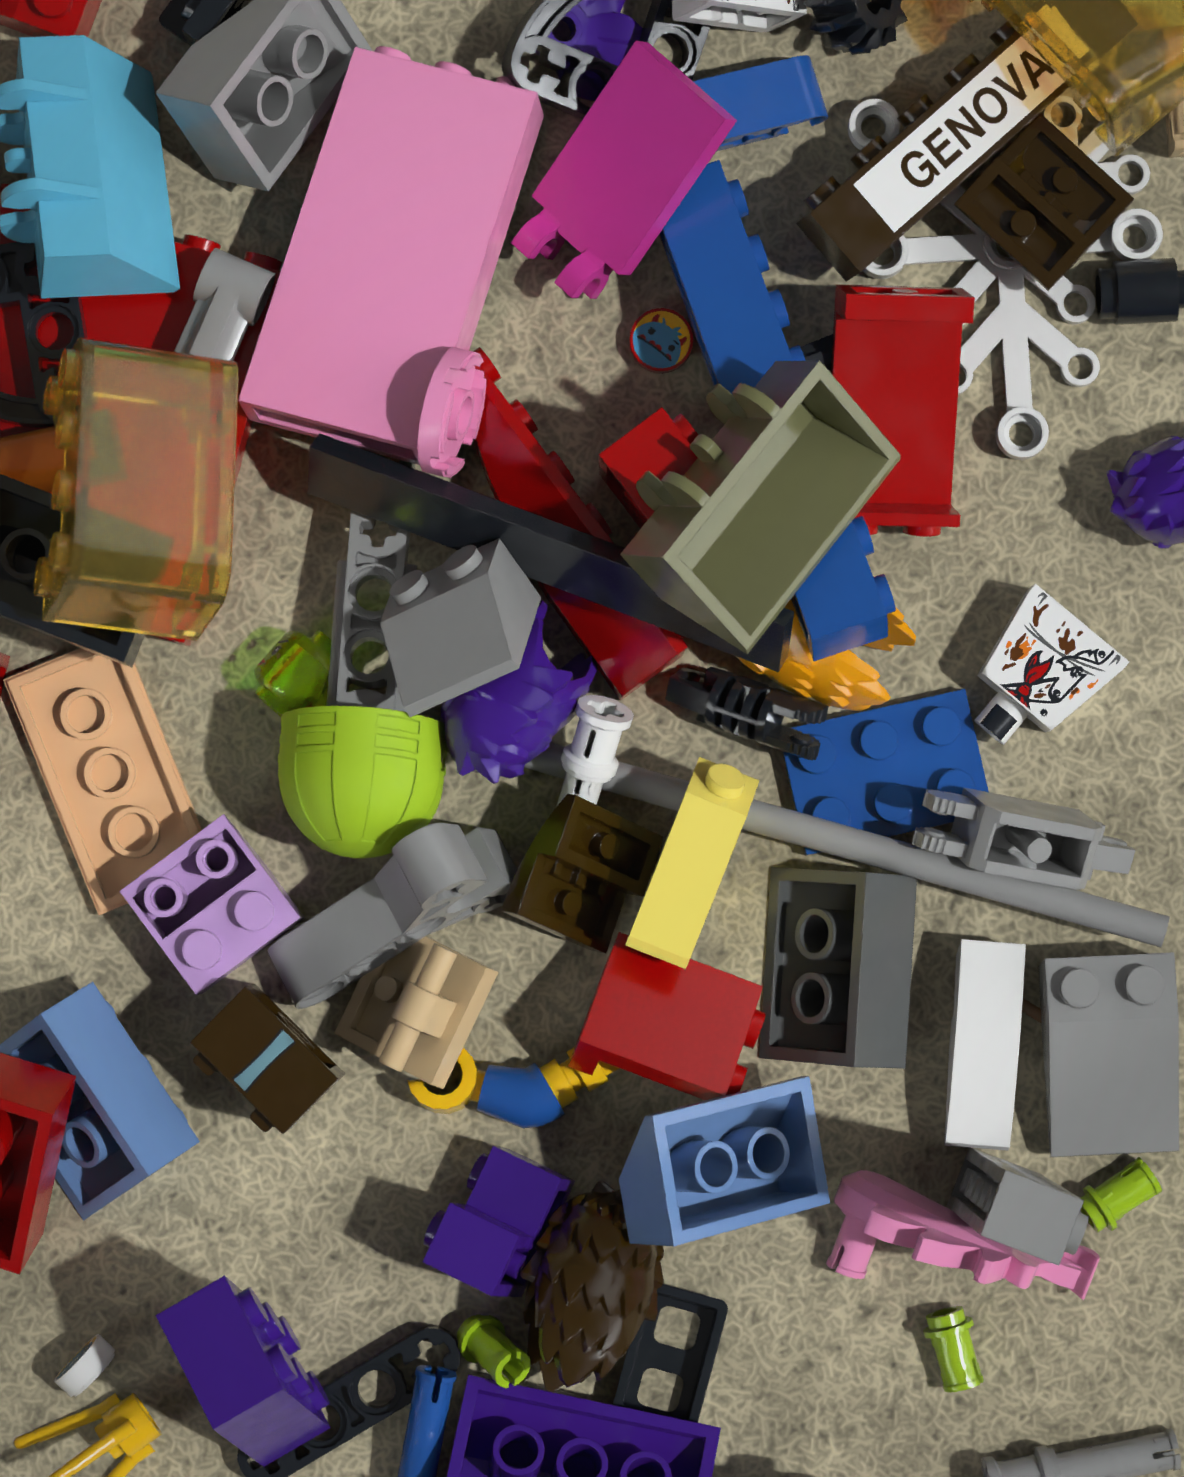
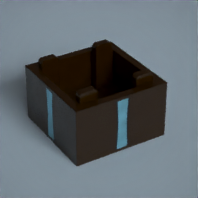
(265, 1059)

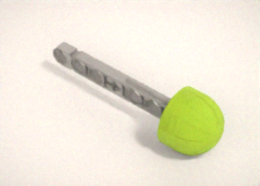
(361, 766)

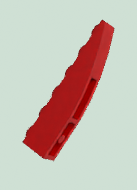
(539, 482)

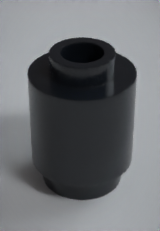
(1140, 291)

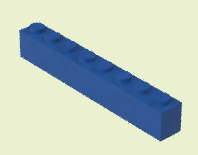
(740, 341)

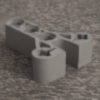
(424, 887)

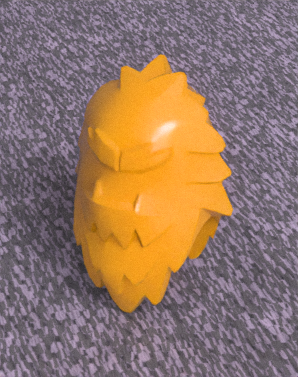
(840, 678)

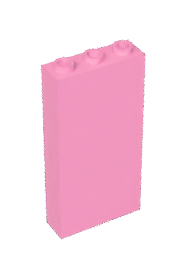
(391, 249)

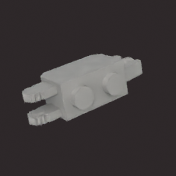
(1022, 838)

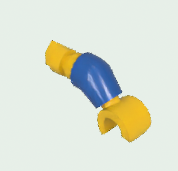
(514, 1094)

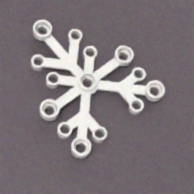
(1013, 318)

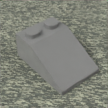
(261, 85)
(1110, 1054)

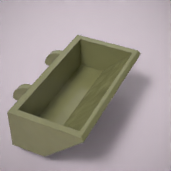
(759, 500)

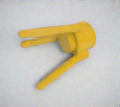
(124, 1429)

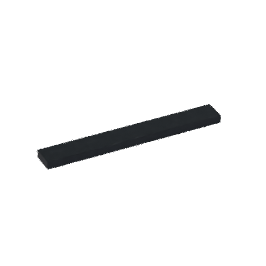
(539, 545)

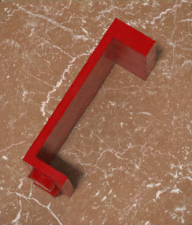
(902, 367)

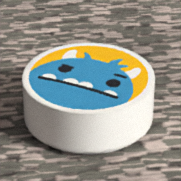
(85, 1366)

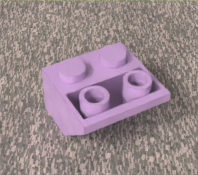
(212, 904)

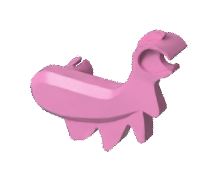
(897, 1215)

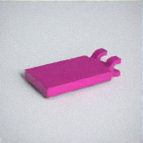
(624, 171)

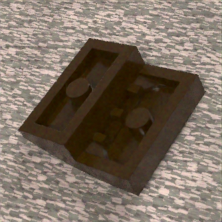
(1044, 202)
(581, 872)

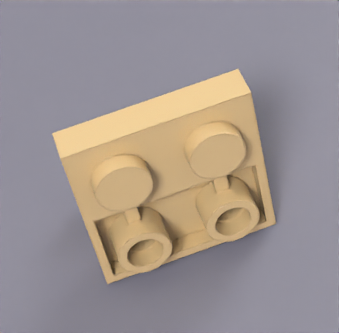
(418, 1009)

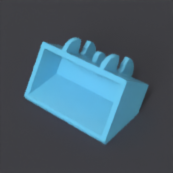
(89, 169)

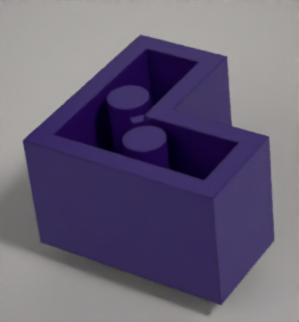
(499, 1225)

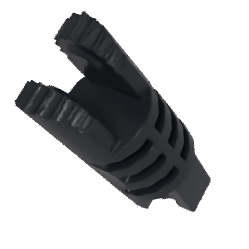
(747, 708)

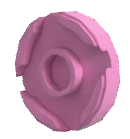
(451, 412)

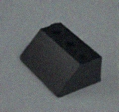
(26, 535)

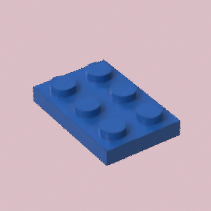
(883, 761)

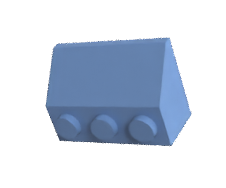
(119, 1112)
(724, 1165)

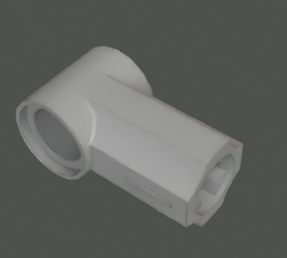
(227, 301)

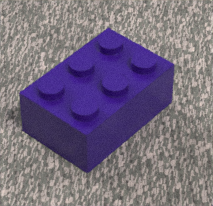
(245, 1370)

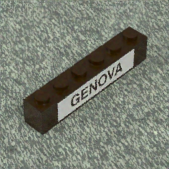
(931, 154)

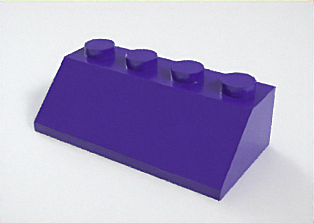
(559, 1435)

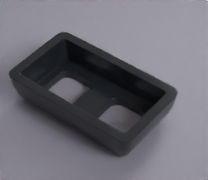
(691, 1365)

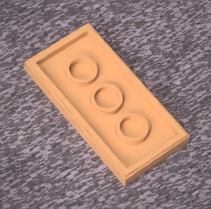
(104, 768)

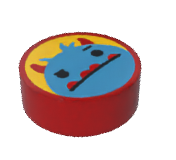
(661, 340)

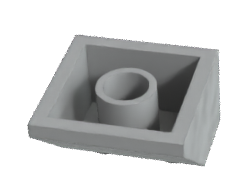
(458, 625)

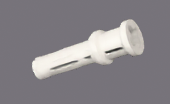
(591, 755)

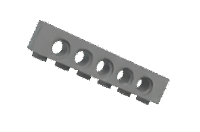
(1017, 1207)

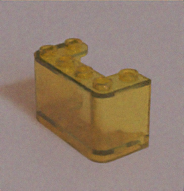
(140, 489)

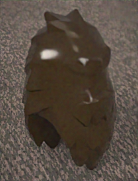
(588, 1289)

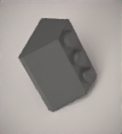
(838, 967)

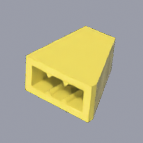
(692, 862)

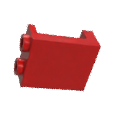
(670, 1023)

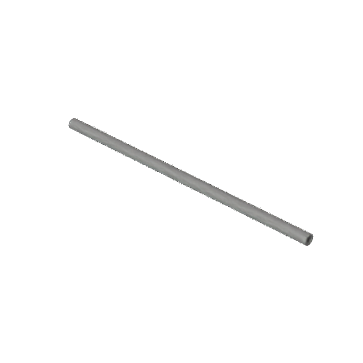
(885, 853)

